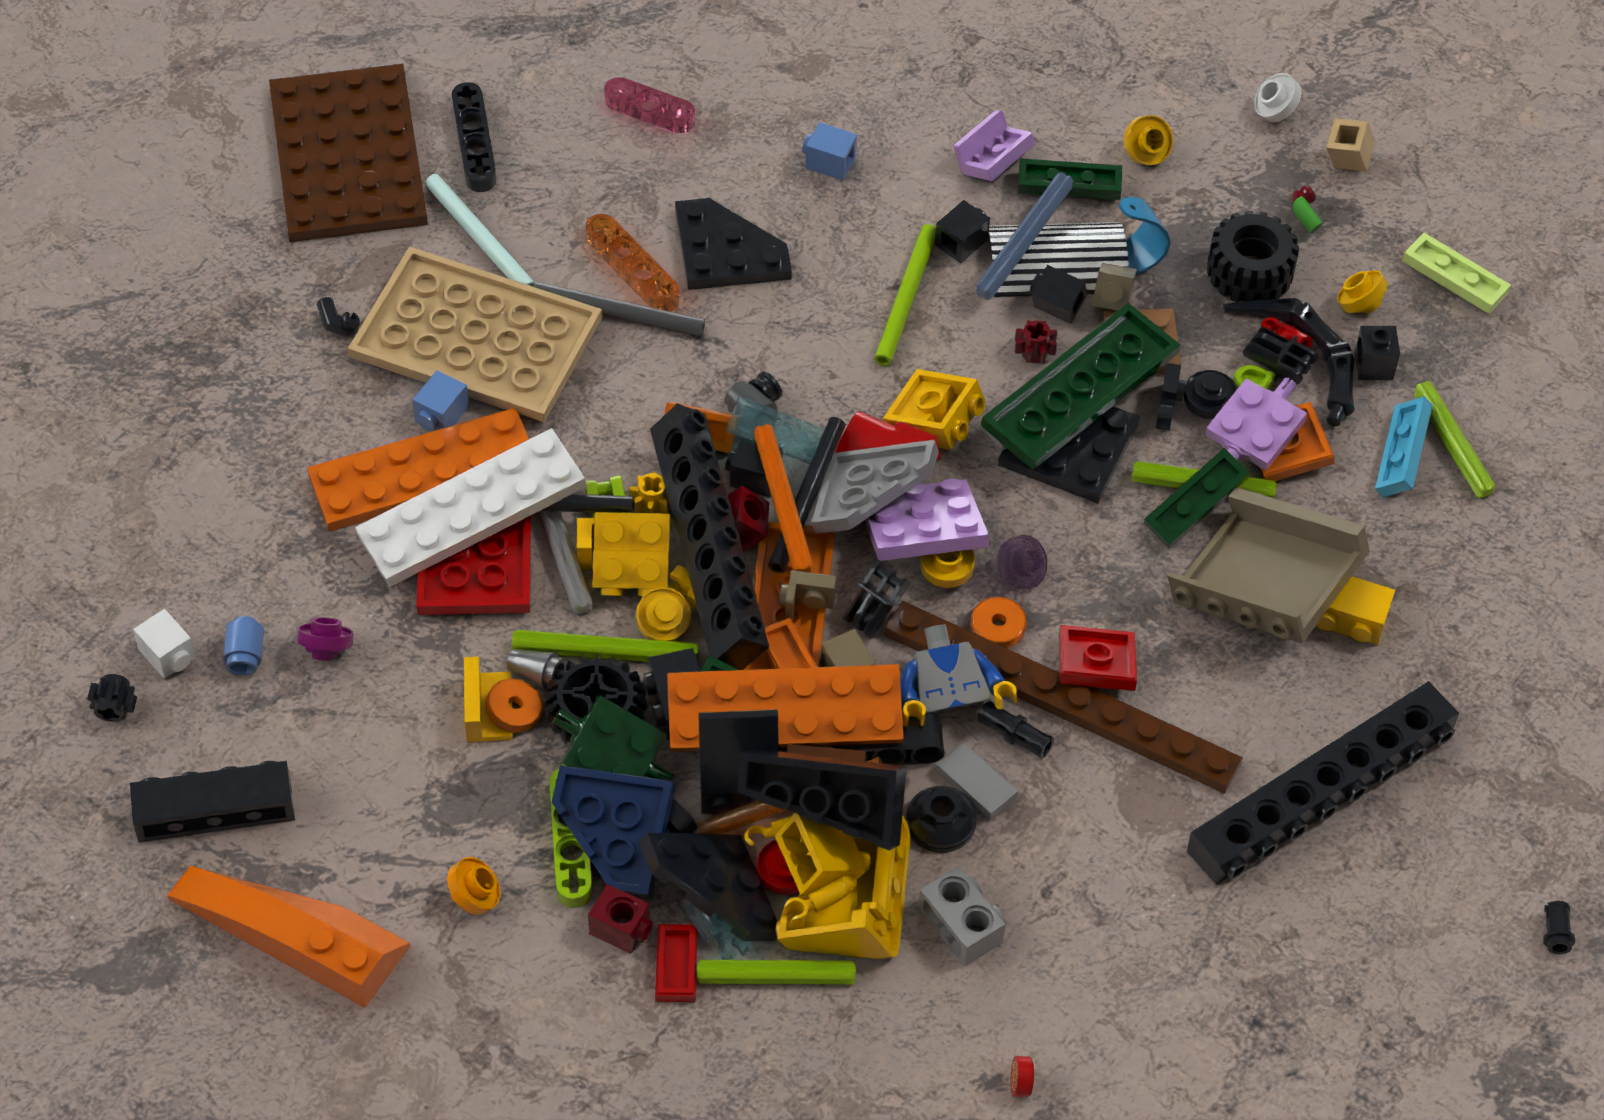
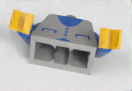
(949, 678)

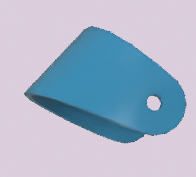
(1150, 240)

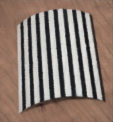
(1068, 247)

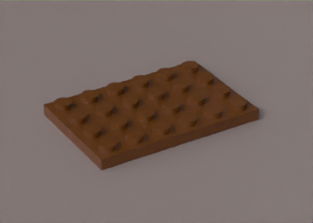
(347, 152)

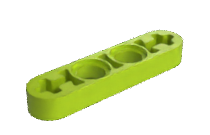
(562, 839)

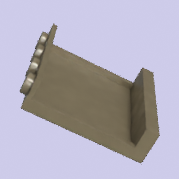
(1273, 566)

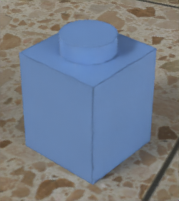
(830, 150)
(440, 402)

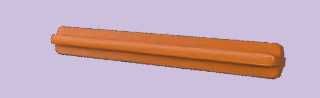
(783, 499)

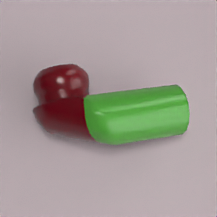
(1302, 209)

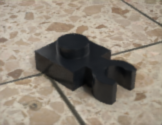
(1172, 391)

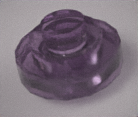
(1022, 562)

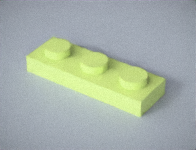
(1456, 273)

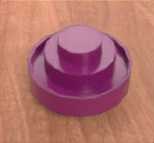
(325, 638)

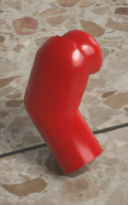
(1286, 331)

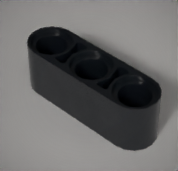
(920, 744)

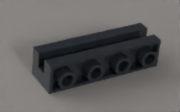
(212, 801)

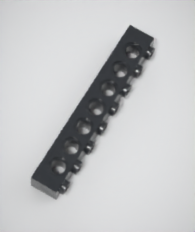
(709, 537)
(1421, 709)

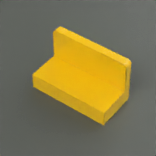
(476, 690)

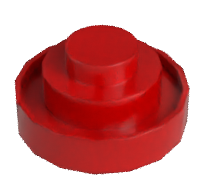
(774, 870)

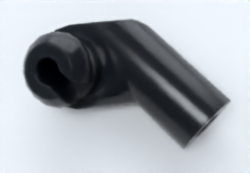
(334, 322)

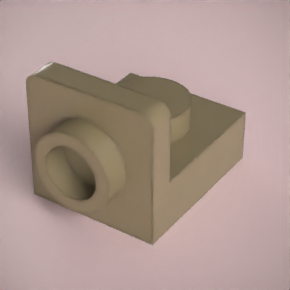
(809, 590)

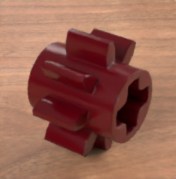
(1035, 341)

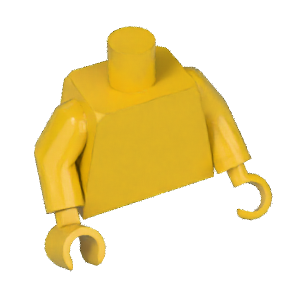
(820, 860)

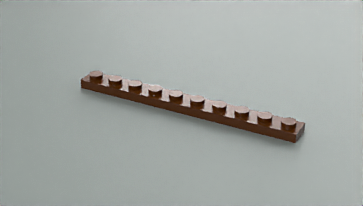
(1082, 704)

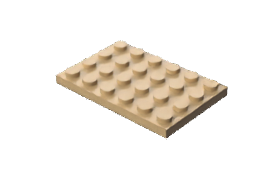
(478, 327)

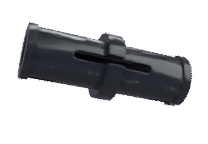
(1015, 729)

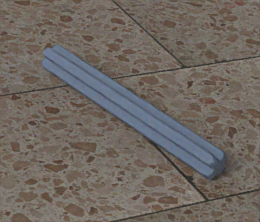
(1024, 236)

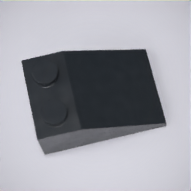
(721, 742)

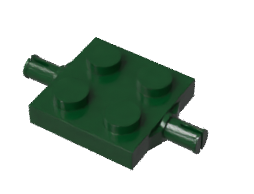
(612, 741)

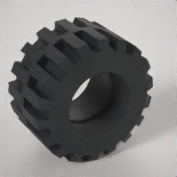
(1256, 237)

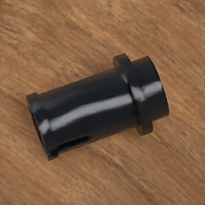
(1559, 936)

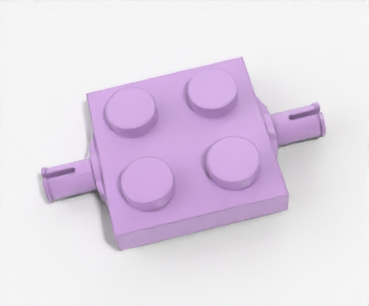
(1257, 423)

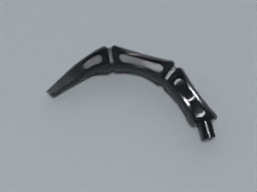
(1334, 350)

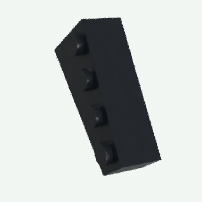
(841, 793)

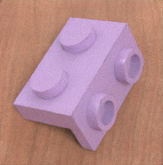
(991, 147)

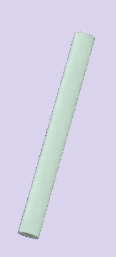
(477, 230)

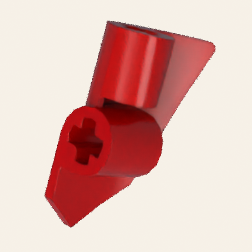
(870, 432)

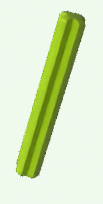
(1456, 442)
(1176, 476)
(776, 972)

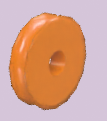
(999, 609)
(507, 717)

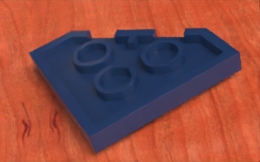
(610, 817)

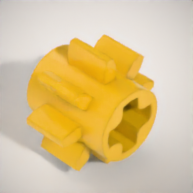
(650, 494)

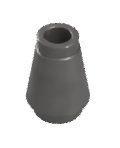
(535, 665)

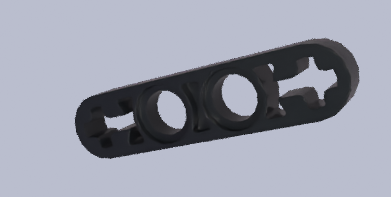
(474, 136)

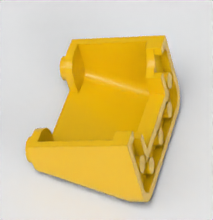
(864, 921)

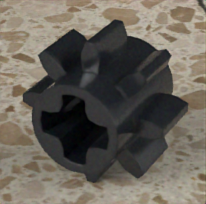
(112, 697)

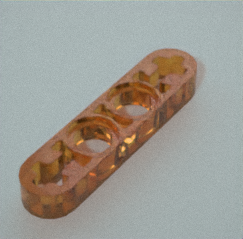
(635, 261)

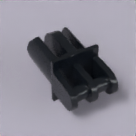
(1280, 355)
(872, 603)

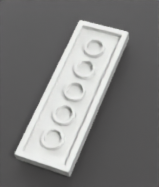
(470, 507)

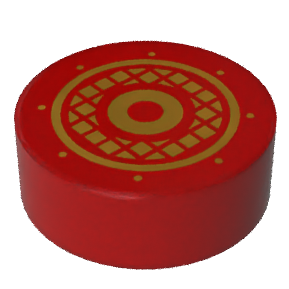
(1022, 1076)

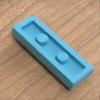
(1403, 447)

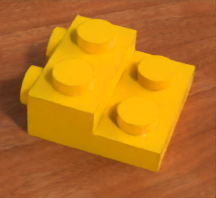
(938, 405)
(631, 552)

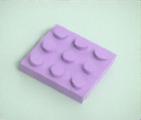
(928, 522)

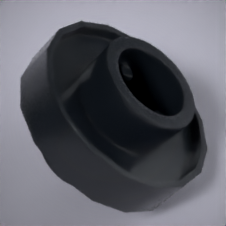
(1208, 392)

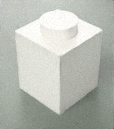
(164, 644)

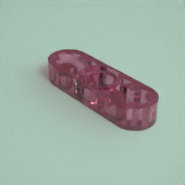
(621, 91)

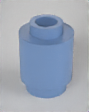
(243, 645)

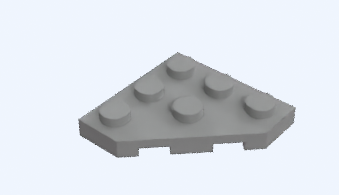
(868, 480)

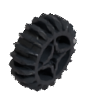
(580, 684)

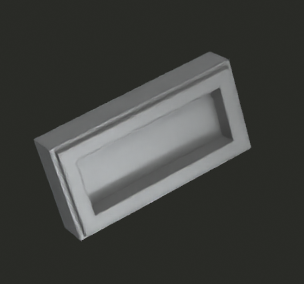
(977, 780)

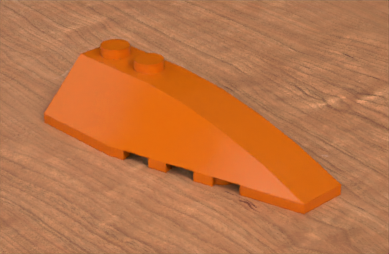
(297, 930)

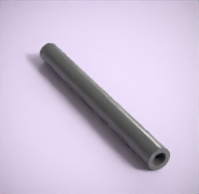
(631, 311)

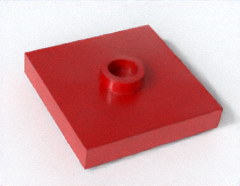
(1097, 658)

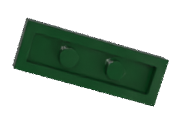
(1089, 179)
(1196, 498)

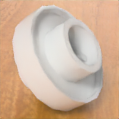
(1277, 97)

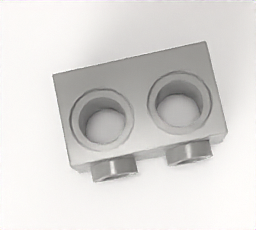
(954, 919)

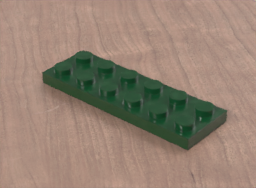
(1080, 386)

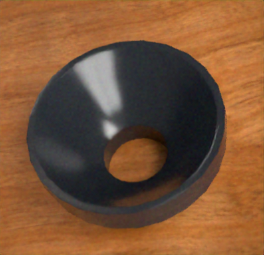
(939, 832)

